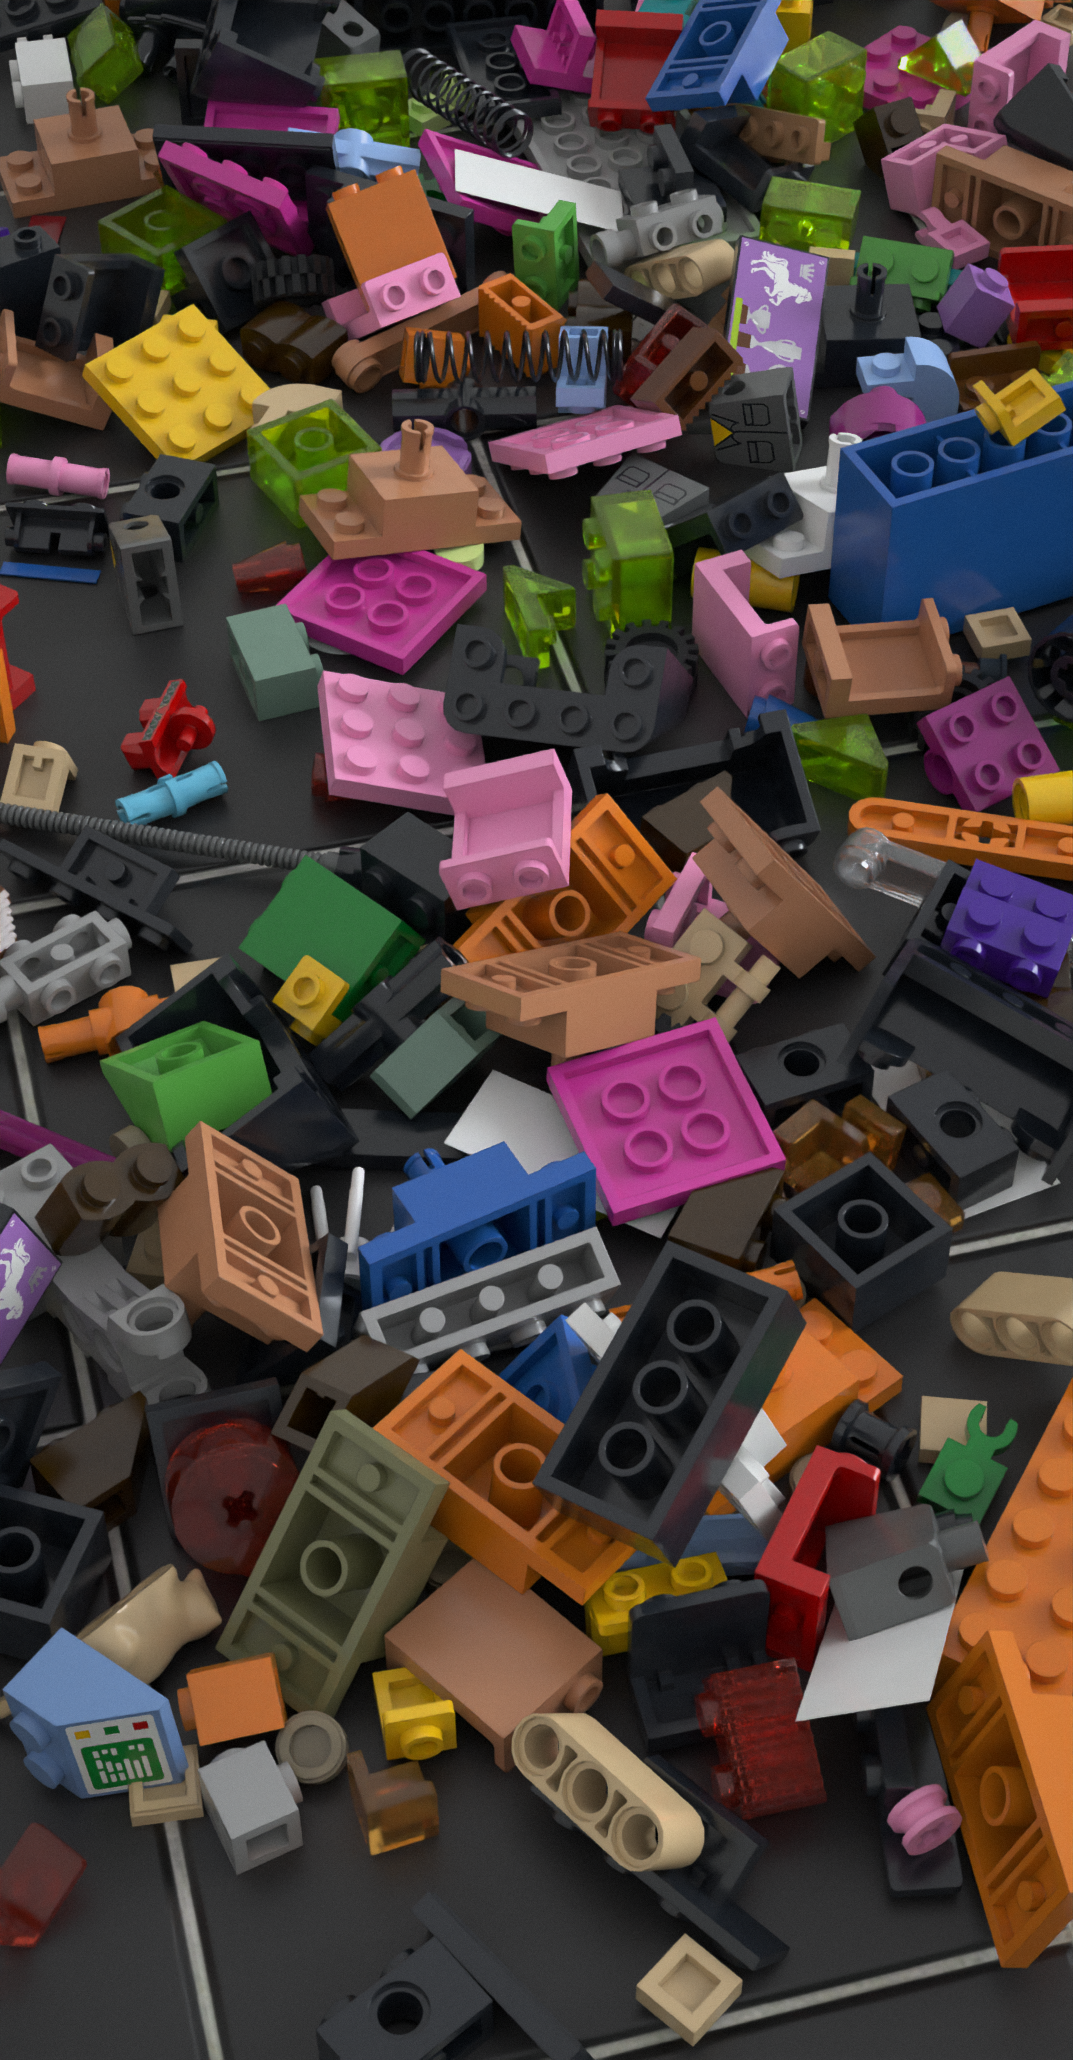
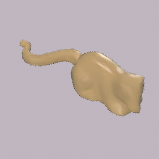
(151, 1624)

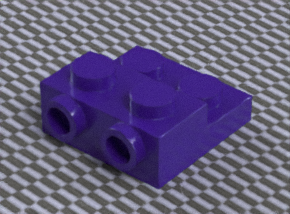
(1011, 928)

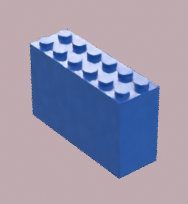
(954, 520)

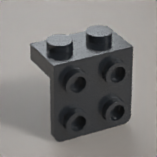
(683, 1641)

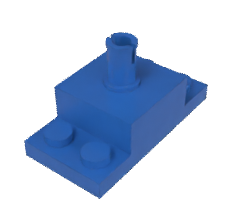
(721, 56)
(472, 1217)

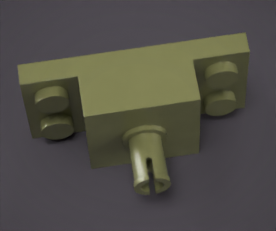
(339, 1563)

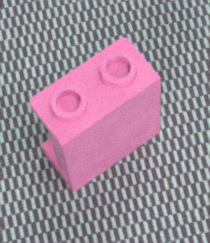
(1010, 66)
(394, 297)
(734, 640)
(508, 829)

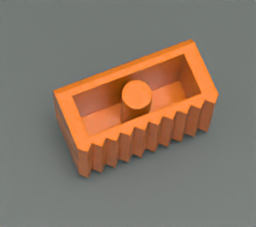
(514, 307)

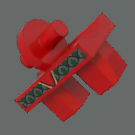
(169, 732)

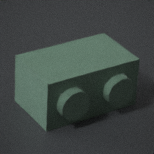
(274, 661)

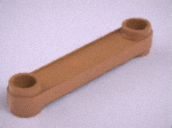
(366, 362)

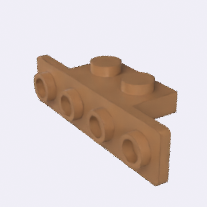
(785, 136)

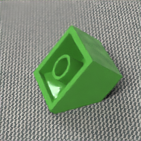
(188, 1079)

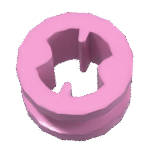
(924, 1819)

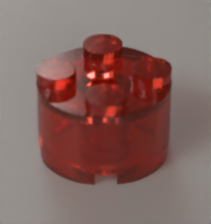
(224, 1463)

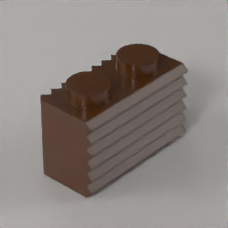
(689, 375)

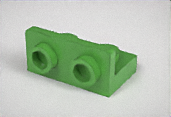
(548, 253)
(920, 266)

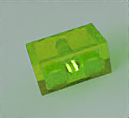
(104, 54)
(809, 214)

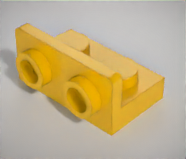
(609, 1606)

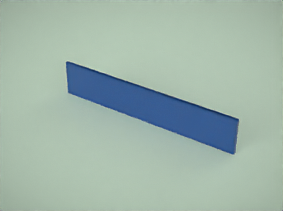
(50, 572)

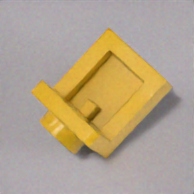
(1018, 407)
(311, 998)
(412, 1716)

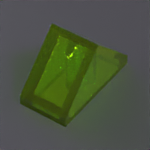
(945, 59)
(843, 755)

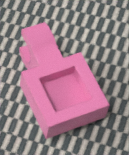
(958, 236)

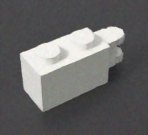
(41, 77)

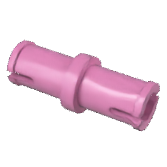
(58, 476)

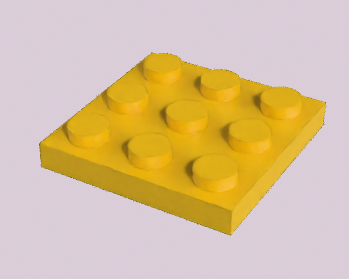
(179, 387)

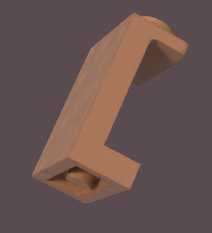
(46, 383)
(881, 664)
(496, 1655)

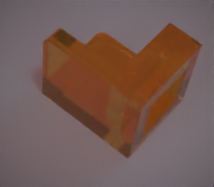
(817, 1145)
(392, 1804)

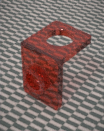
(35, 1885)

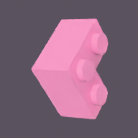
(912, 168)

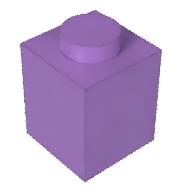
(976, 305)

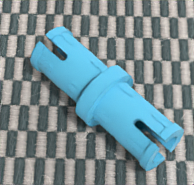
(173, 795)

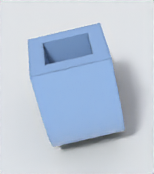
(917, 374)
(583, 395)

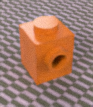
(406, 367)
(233, 1699)

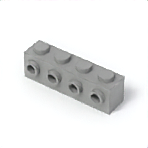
(496, 1302)

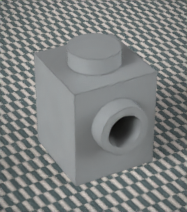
(252, 1805)

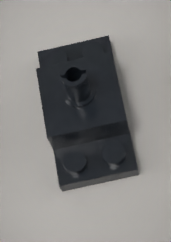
(453, 222)
(870, 321)

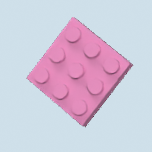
(585, 439)
(390, 742)

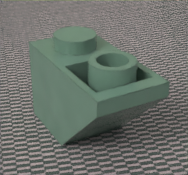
(435, 1056)

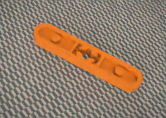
(955, 834)

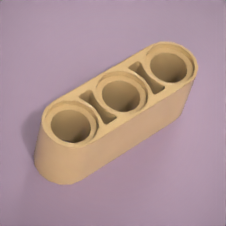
(685, 269)
(1019, 1318)
(636, 1795)

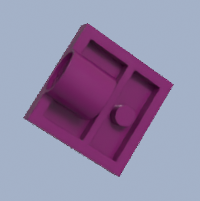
(983, 746)

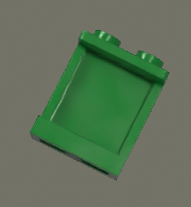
(336, 927)

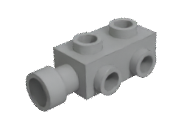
(658, 227)
(63, 966)

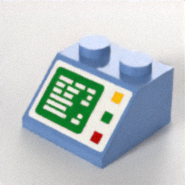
(92, 1722)

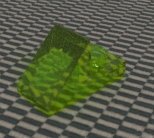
(537, 609)

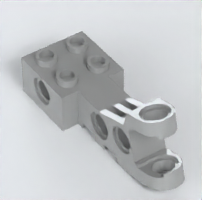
(112, 1316)

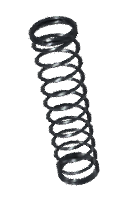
(418, 95)
(425, 350)

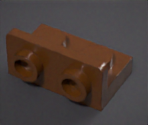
(994, 366)

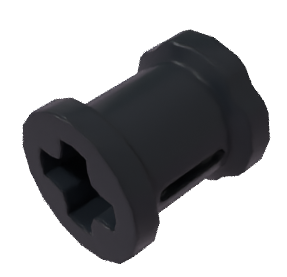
(873, 1440)

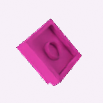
(562, 53)

